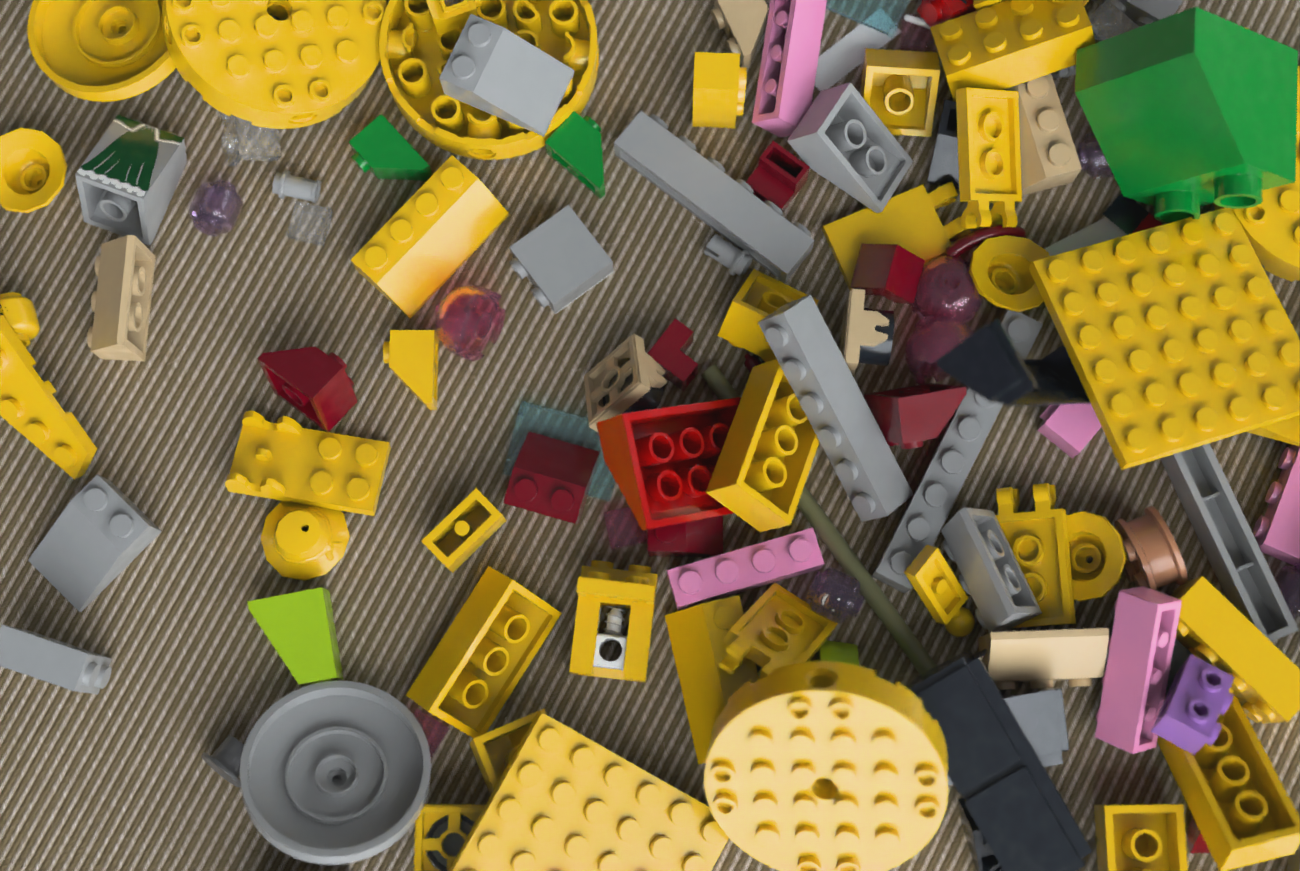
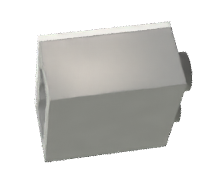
(560, 260)

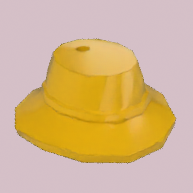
(30, 170)
(1003, 273)
(1095, 538)
(303, 553)

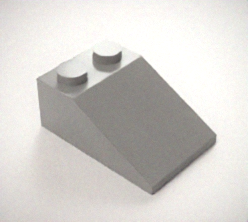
(505, 76)
(851, 146)
(92, 542)

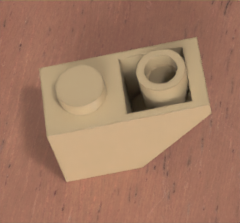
(744, 25)

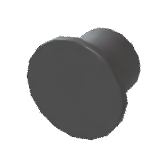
(227, 760)

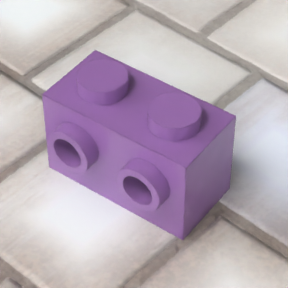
(1193, 705)

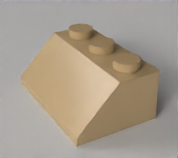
(1045, 138)
(122, 300)
(1045, 657)

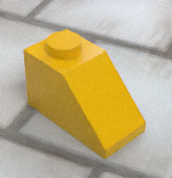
(414, 360)

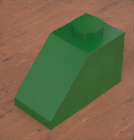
(580, 151)
(387, 153)

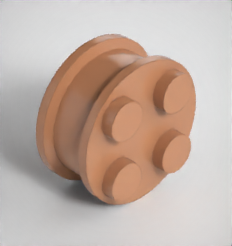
(1151, 551)

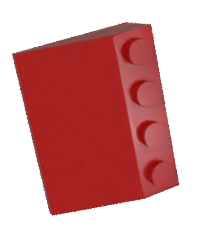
(668, 459)

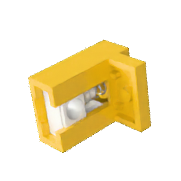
(612, 588)

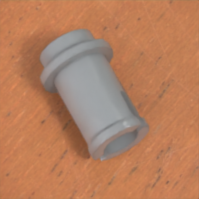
(296, 187)
(728, 255)

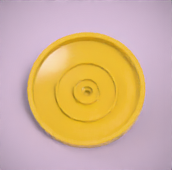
(100, 46)

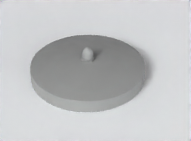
(335, 772)

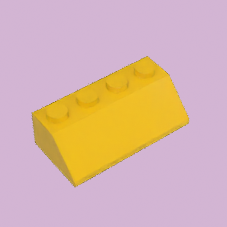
(430, 237)
(697, 650)
(483, 653)

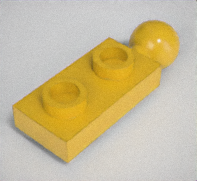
(940, 591)

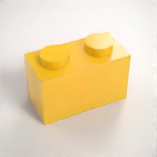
(464, 530)

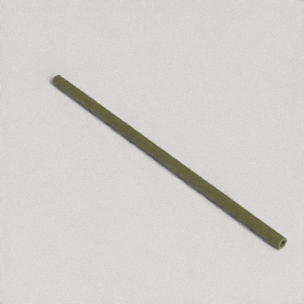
(843, 554)

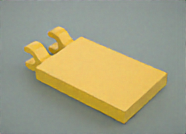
(988, 156)
(906, 221)
(1041, 551)
(776, 632)

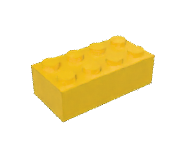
(1011, 42)
(765, 452)
(1225, 638)
(1235, 794)
(1140, 837)

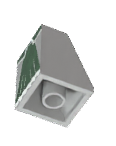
(131, 178)

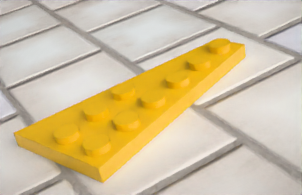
(34, 411)

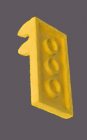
(307, 465)

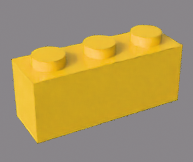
(718, 89)

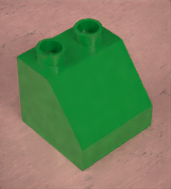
(1192, 112)

